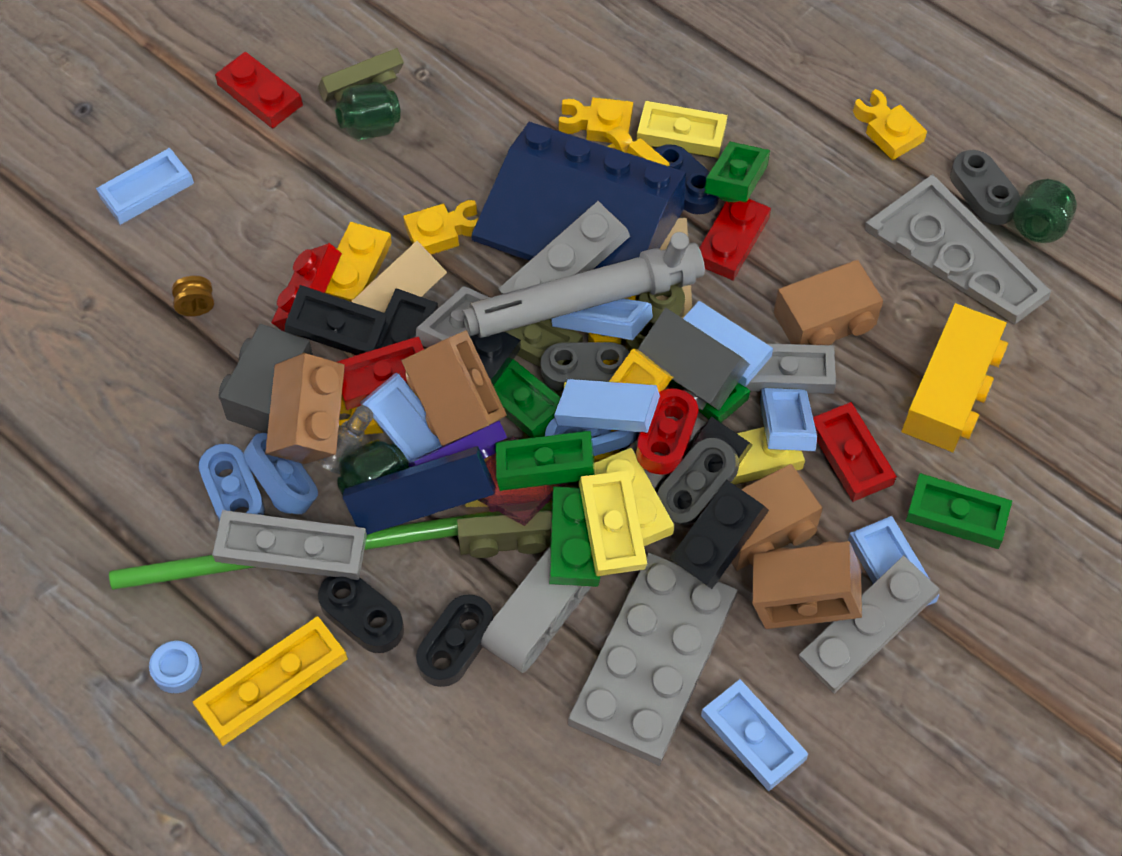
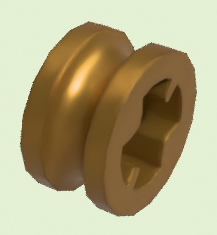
(192, 296)

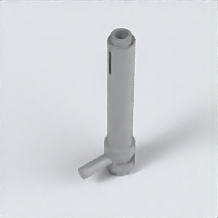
(650, 272)

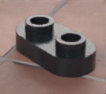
(358, 610)
(452, 641)

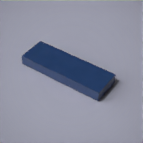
(420, 491)

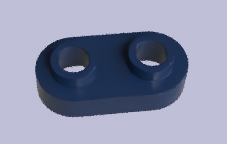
(696, 199)

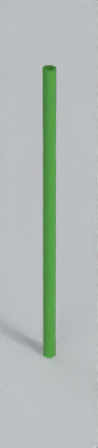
(206, 564)

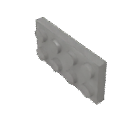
(652, 660)

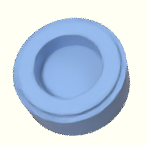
(175, 667)

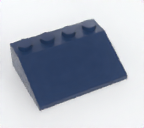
(558, 177)

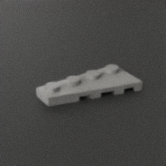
(957, 247)

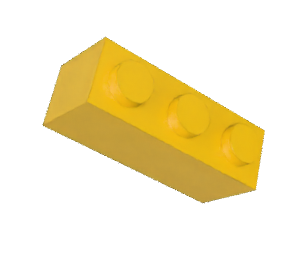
(956, 378)

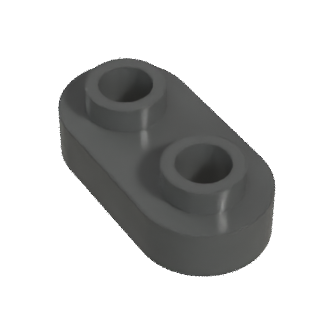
(981, 185)
(585, 363)
(695, 478)

